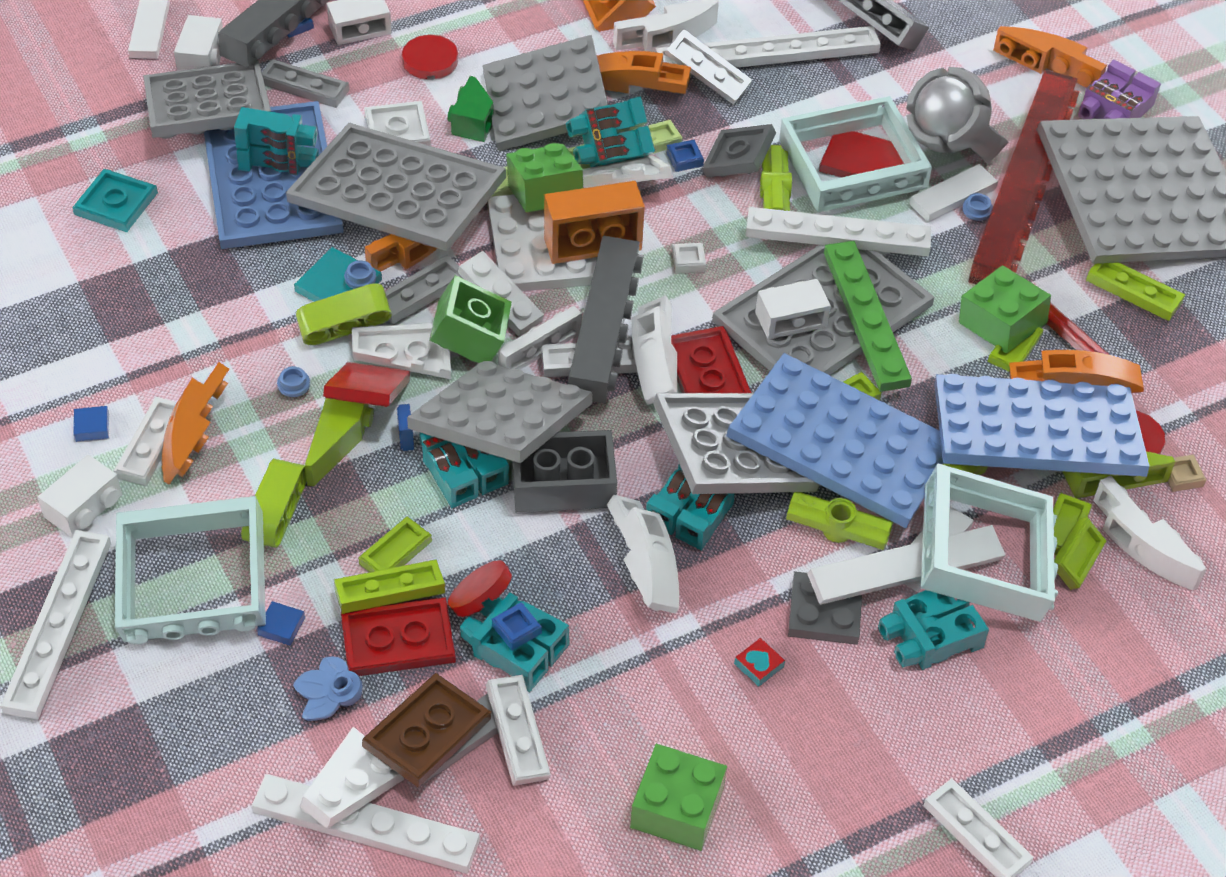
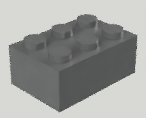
(567, 473)

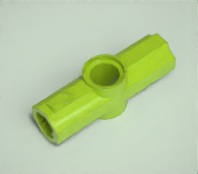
(776, 179)
(839, 520)

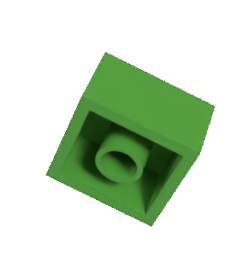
(542, 172)
(1004, 308)
(470, 320)
(678, 797)

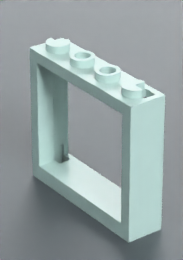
(861, 187)
(1002, 498)
(182, 520)

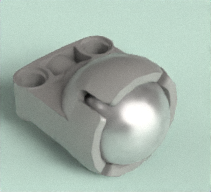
(953, 113)

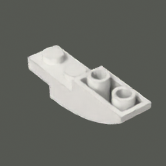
(663, 29)
(653, 348)
(1149, 543)
(651, 553)

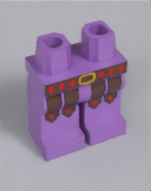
(1119, 94)

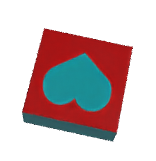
(759, 662)

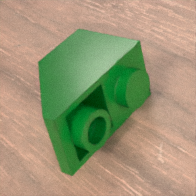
(472, 112)

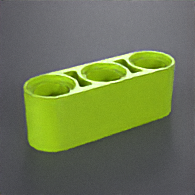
(338, 314)
(278, 499)

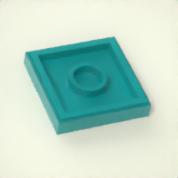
(115, 200)
(327, 276)

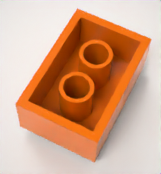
(582, 216)

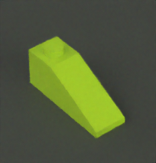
(337, 433)
(1086, 484)

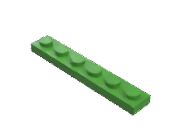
(867, 316)

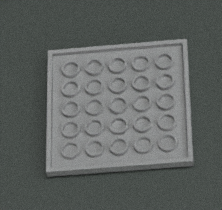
(1140, 186)

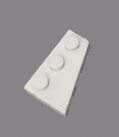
(636, 169)
(401, 348)
(347, 782)

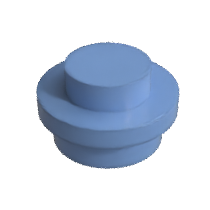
(977, 207)
(359, 274)
(293, 382)

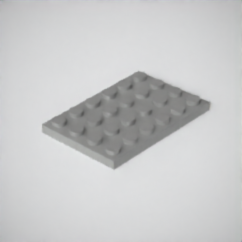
(397, 186)
(837, 343)

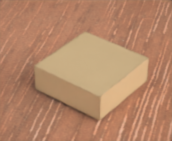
(1186, 474)

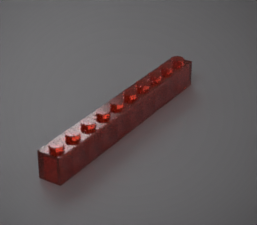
(1023, 180)

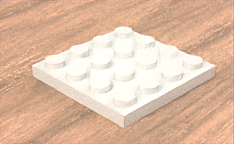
(523, 251)

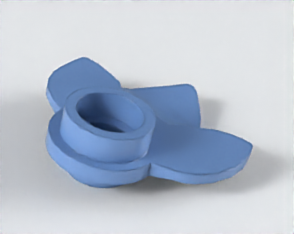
(324, 688)

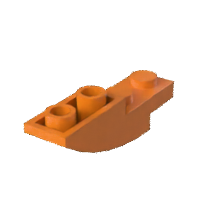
(1045, 50)
(643, 70)
(395, 249)
(1080, 366)
(188, 423)

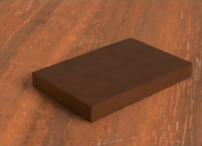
(426, 729)

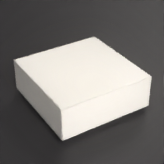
(688, 258)

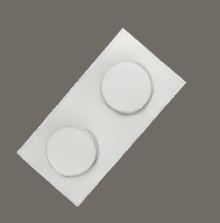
(358, 20)
(198, 43)
(792, 308)
(80, 495)

